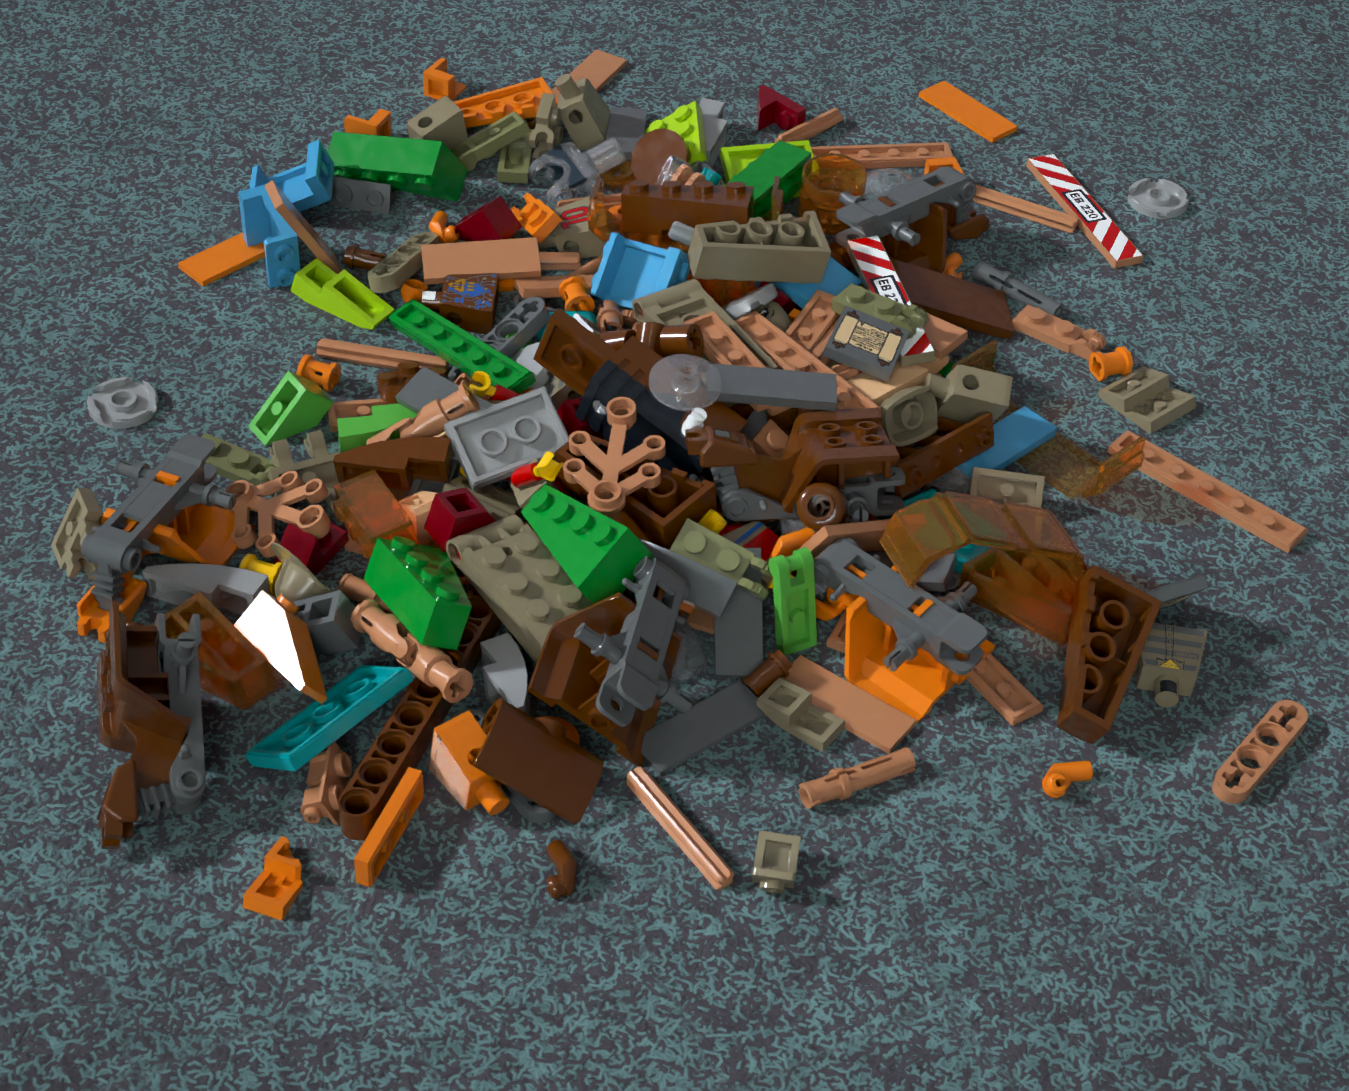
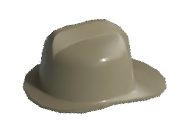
(295, 578)

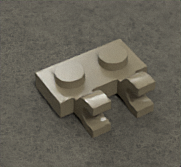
(547, 127)
(319, 467)
(77, 523)

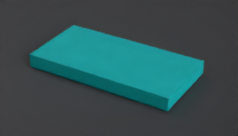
(322, 724)

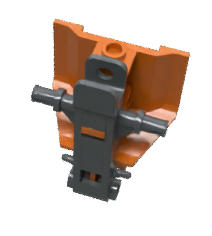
(164, 515)
(897, 637)

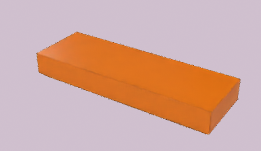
(389, 827)

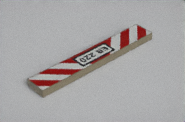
(881, 278)

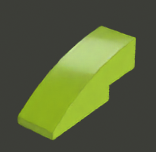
(340, 295)

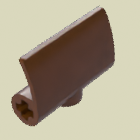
(660, 338)
(538, 760)

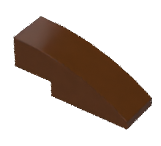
(399, 461)

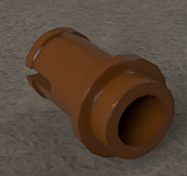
(362, 258)
(767, 672)

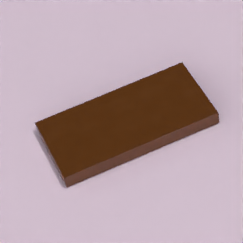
(956, 300)

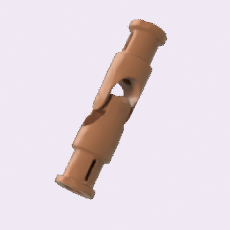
(431, 417)
(424, 662)

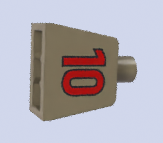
(573, 231)

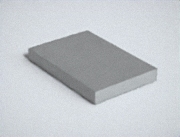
(506, 436)

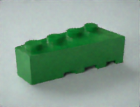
(779, 160)
(404, 163)
(585, 543)
(420, 590)

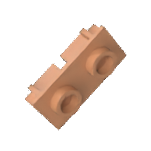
(329, 774)

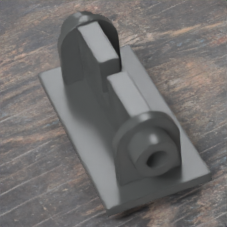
(361, 195)

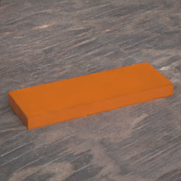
(968, 111)
(221, 260)

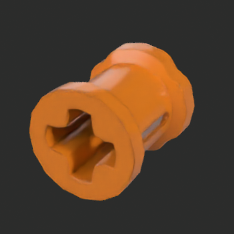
(576, 295)
(1111, 363)
(330, 372)

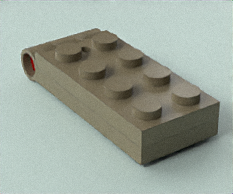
(685, 302)
(517, 579)

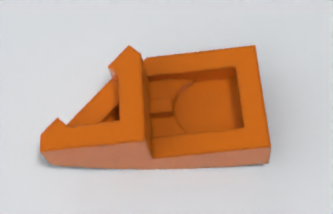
(277, 884)

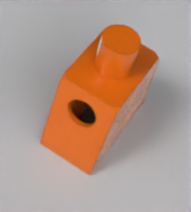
(452, 759)

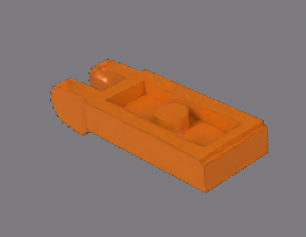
(536, 217)

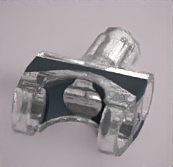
(574, 170)

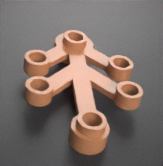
(607, 494)
(250, 497)

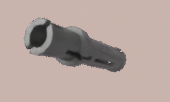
(987, 274)

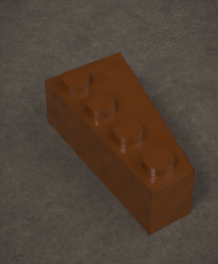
(656, 207)
(651, 512)
(1102, 651)

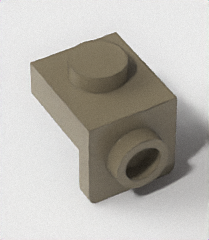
(775, 861)

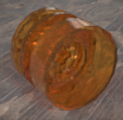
(823, 182)

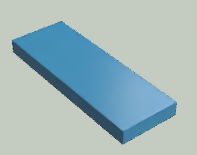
(1013, 439)

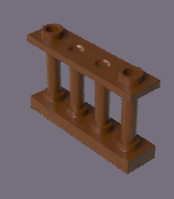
(944, 452)

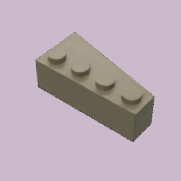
(761, 250)

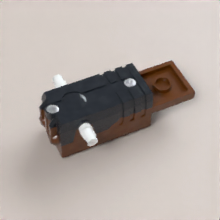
(603, 374)

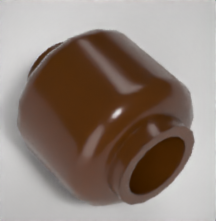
(815, 495)

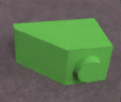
(290, 409)

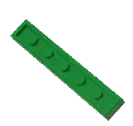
(459, 346)

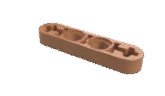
(1255, 749)

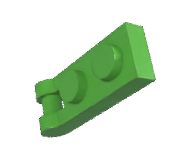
(794, 601)

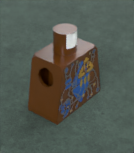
(467, 301)

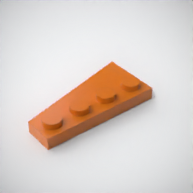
(496, 104)

